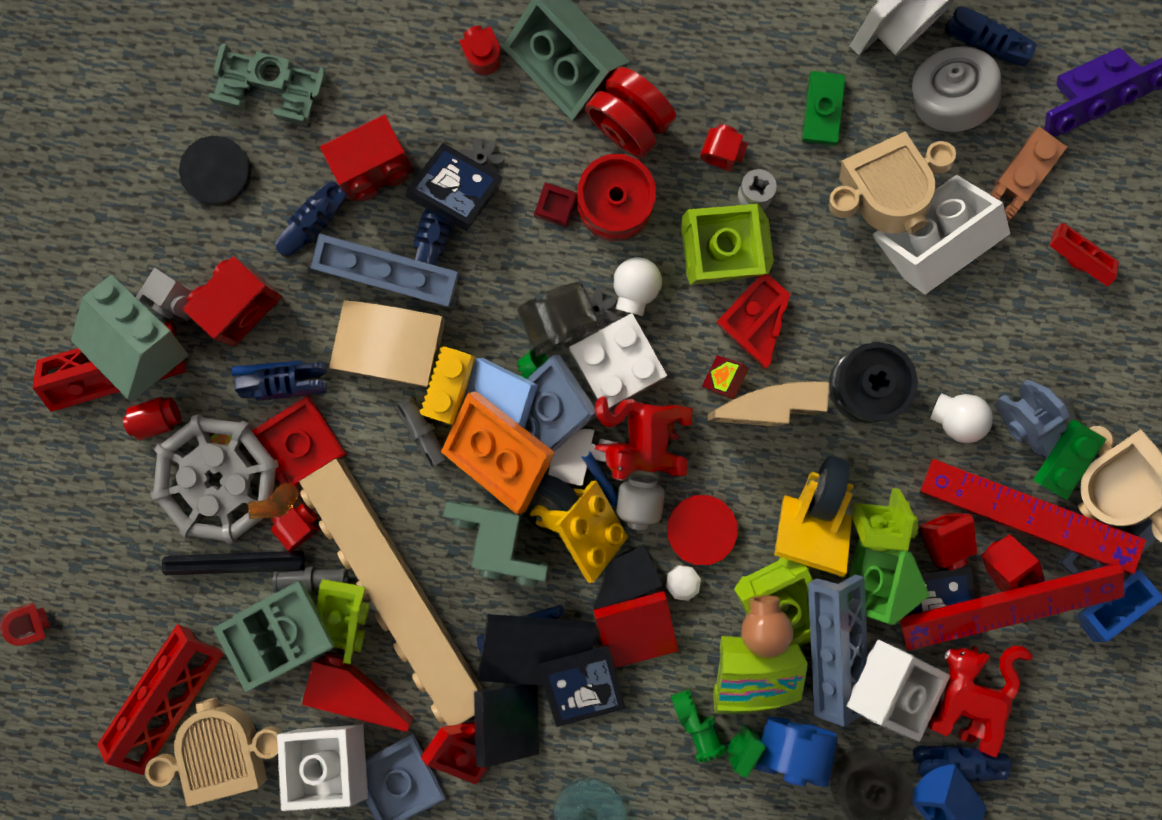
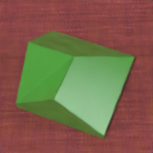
(891, 582)

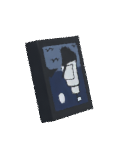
(454, 187)
(948, 589)
(581, 686)

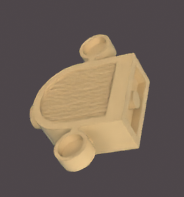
(891, 184)
(1124, 482)
(216, 754)

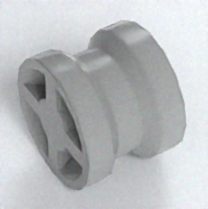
(749, 195)

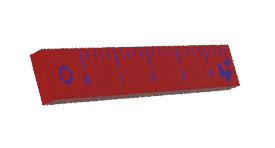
(1032, 516)
(1013, 607)

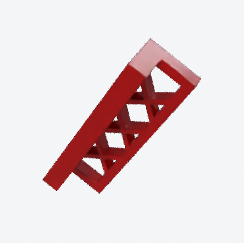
(78, 382)
(148, 695)

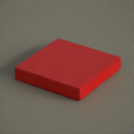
(299, 441)
(637, 629)

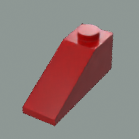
(350, 693)

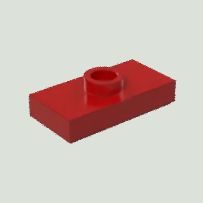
(1084, 254)

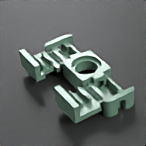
(243, 69)

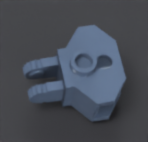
(1035, 418)

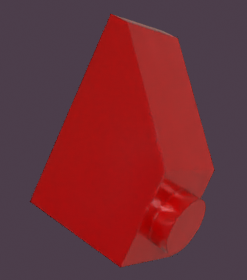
(949, 539)
(1011, 565)

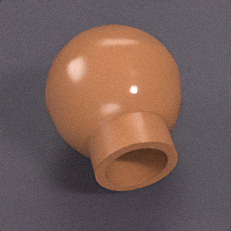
(766, 628)

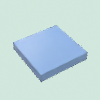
(503, 389)

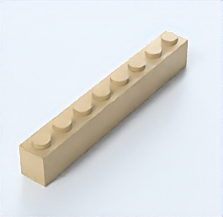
(393, 590)

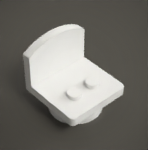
(898, 23)

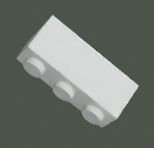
(958, 230)

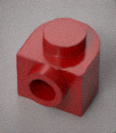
(481, 50)
(723, 147)
(295, 527)
(24, 625)

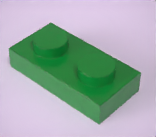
(1069, 459)

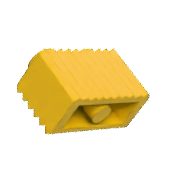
(448, 385)

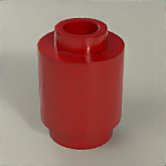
(151, 418)

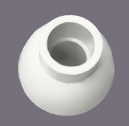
(636, 284)
(963, 417)

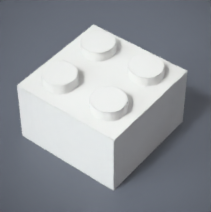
(618, 361)
(898, 690)
(322, 767)

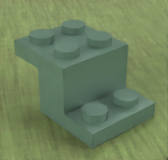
(496, 542)
(274, 636)

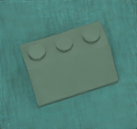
(563, 53)
(124, 339)

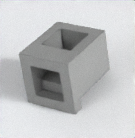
(165, 295)

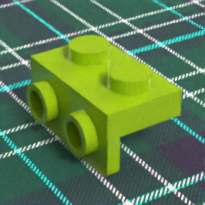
(885, 526)
(342, 612)

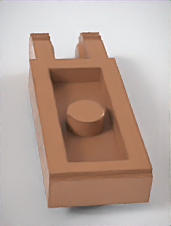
(1028, 169)

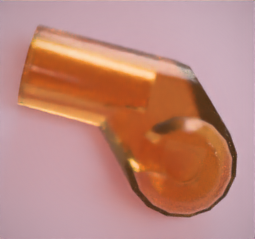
(276, 505)

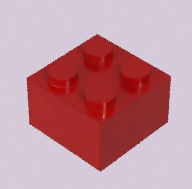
(367, 159)
(231, 301)

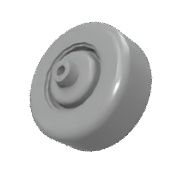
(956, 89)

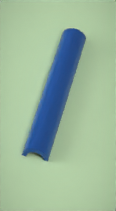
(250, 369)
(601, 478)

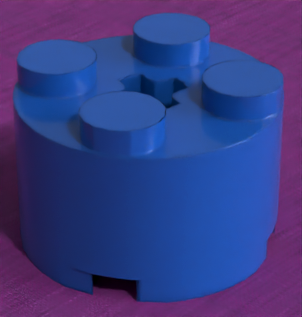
(798, 751)

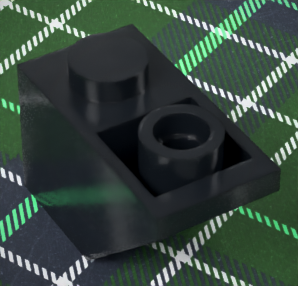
(628, 577)

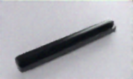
(233, 563)

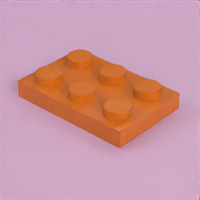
(497, 452)

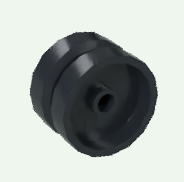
(893, 379)

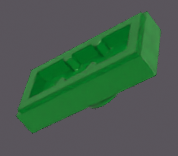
(823, 108)
(745, 751)

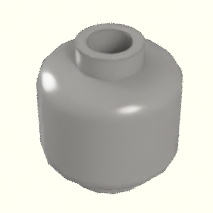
(640, 501)

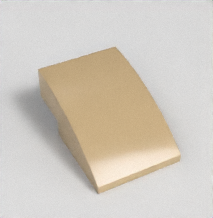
(387, 343)
(774, 404)

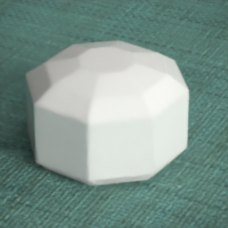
(683, 582)

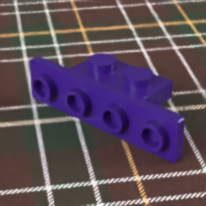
(1100, 88)

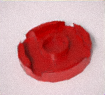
(702, 530)

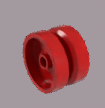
(631, 112)
(620, 177)

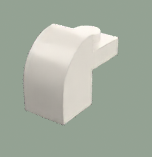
(567, 460)

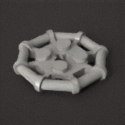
(194, 477)

